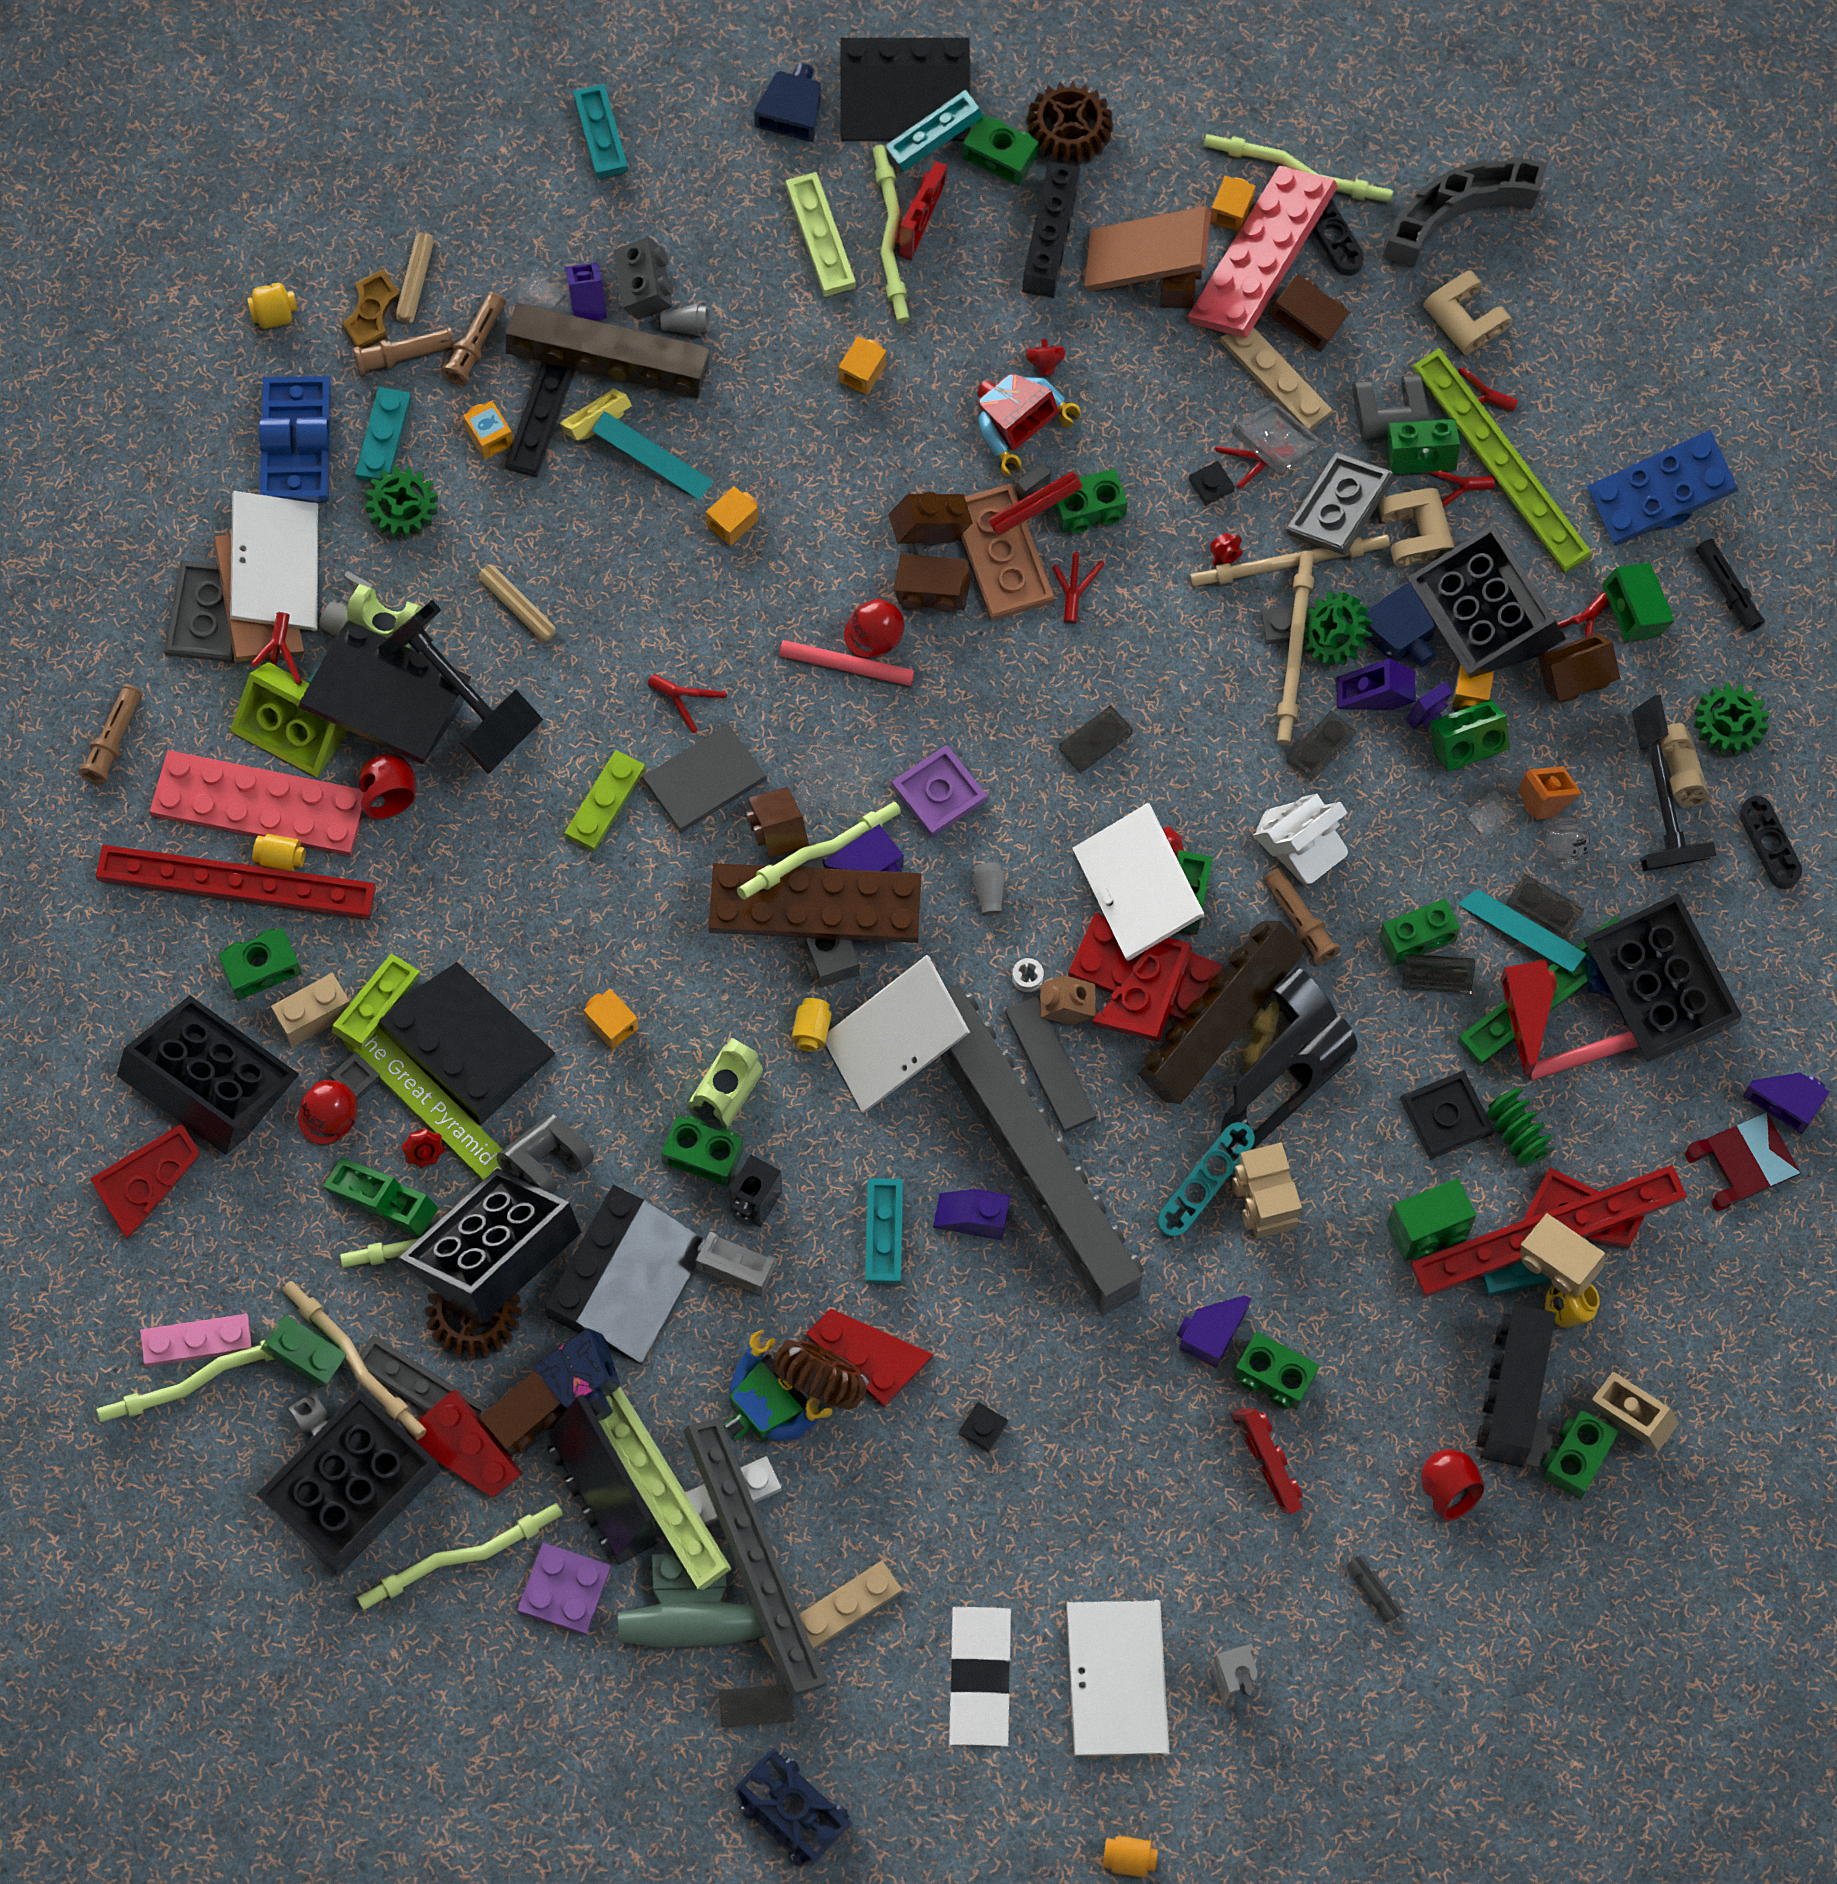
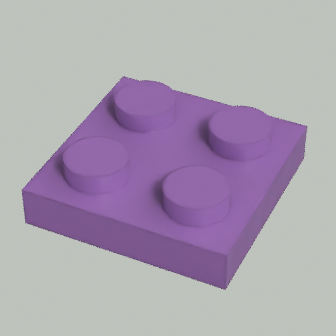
(939, 791)
(564, 1589)

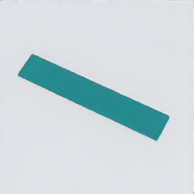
(652, 455)
(1523, 929)

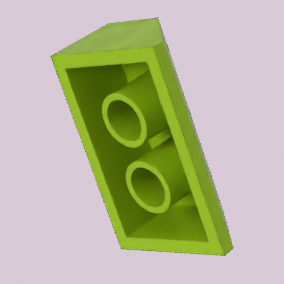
(274, 722)

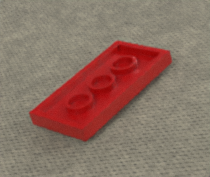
(1104, 964)

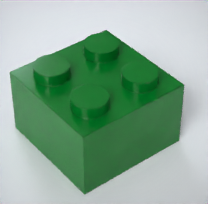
(1431, 1220)

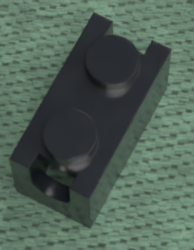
(755, 1191)

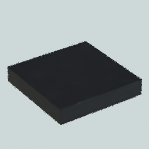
(1447, 1115)

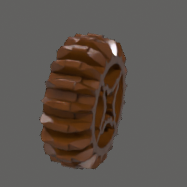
(1065, 107)
(465, 1339)
(820, 1373)

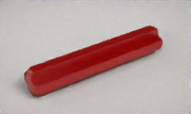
(1035, 503)

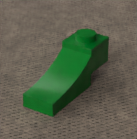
(382, 1196)

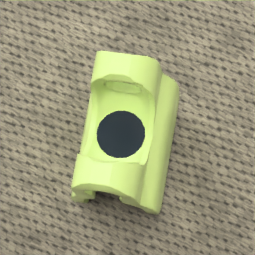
(370, 613)
(728, 1081)

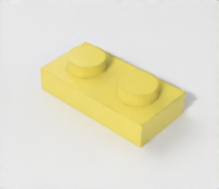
(581, 423)

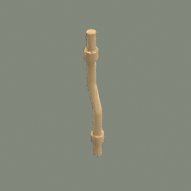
(1225, 573)
(1288, 709)
(394, 1407)

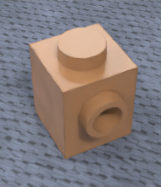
(1067, 1000)

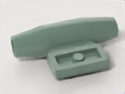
(686, 1613)

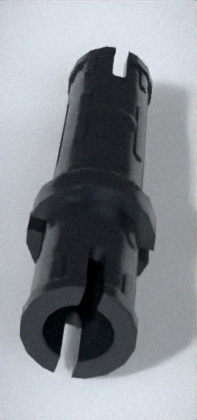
(1737, 597)

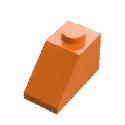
(1547, 791)

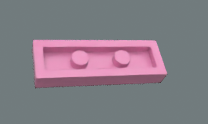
(195, 1340)

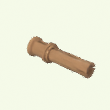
(469, 348)
(388, 354)
(105, 747)
(1309, 929)

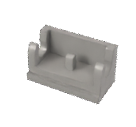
(735, 1264)
(1231, 1671)

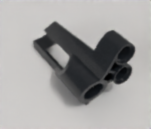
(1309, 1048)

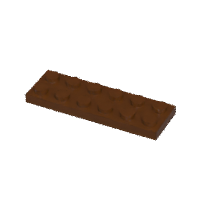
(818, 904)

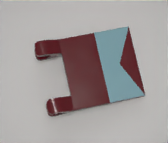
(1749, 1157)

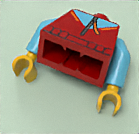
(1016, 411)

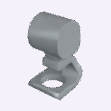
(335, 614)
(309, 1414)

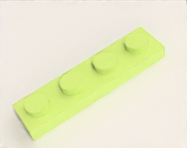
(820, 234)

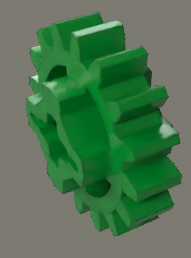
(402, 489)
(1336, 628)
(1743, 712)

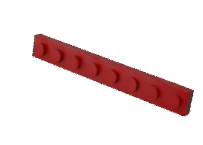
(236, 882)
(1583, 1216)

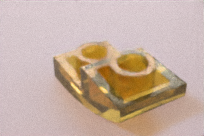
(1263, 1032)

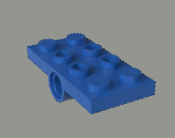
(295, 438)
(1663, 488)

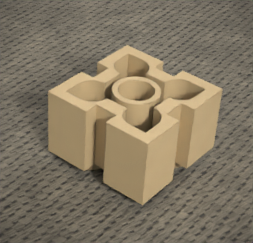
(1270, 1193)

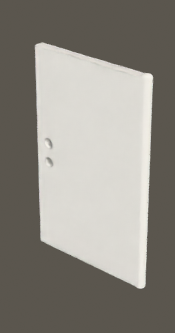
(277, 561)
(1143, 879)
(896, 1028)
(1122, 1692)

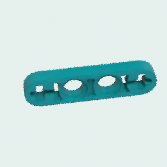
(1208, 1182)

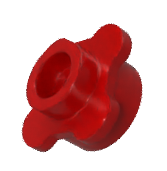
(1226, 549)

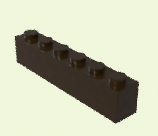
(607, 350)
(1221, 1011)

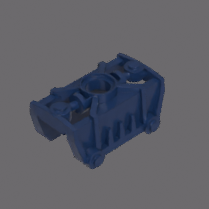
(783, 1825)

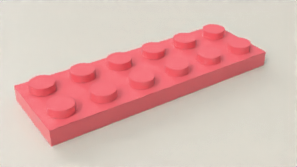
(1262, 251)
(257, 802)

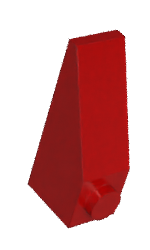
(1528, 998)

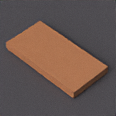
(1147, 249)
(1004, 564)
(248, 637)

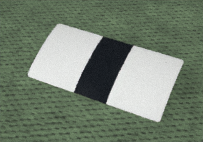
(980, 1676)

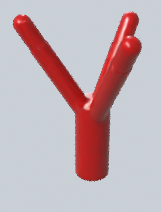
(1490, 395)
(1247, 454)
(1466, 483)
(1072, 592)
(1588, 614)
(277, 643)
(675, 691)

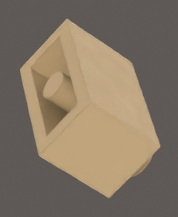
(310, 1009)
(1562, 1256)
(1635, 1411)

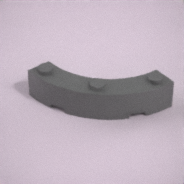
(1457, 192)

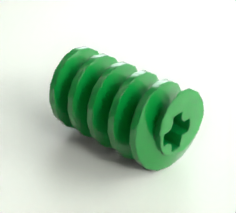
(1518, 1128)

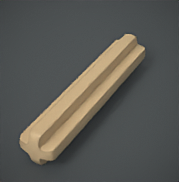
(414, 278)
(517, 603)

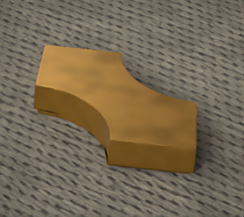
(366, 323)

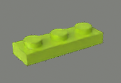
(605, 800)
(375, 999)

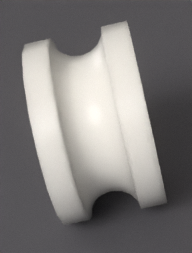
(1017, 975)

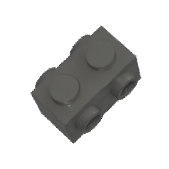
(643, 278)

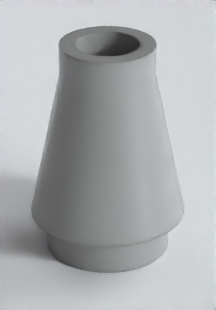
(687, 320)
(989, 886)

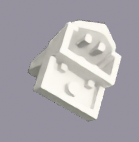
(1304, 836)

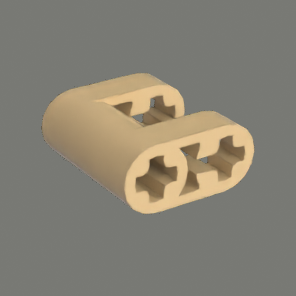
(1465, 333)
(1432, 524)
(1684, 766)

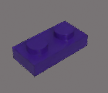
(1429, 706)

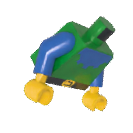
(766, 1401)

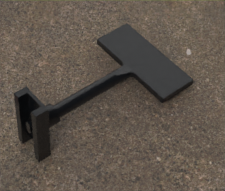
(500, 728)
(1650, 729)

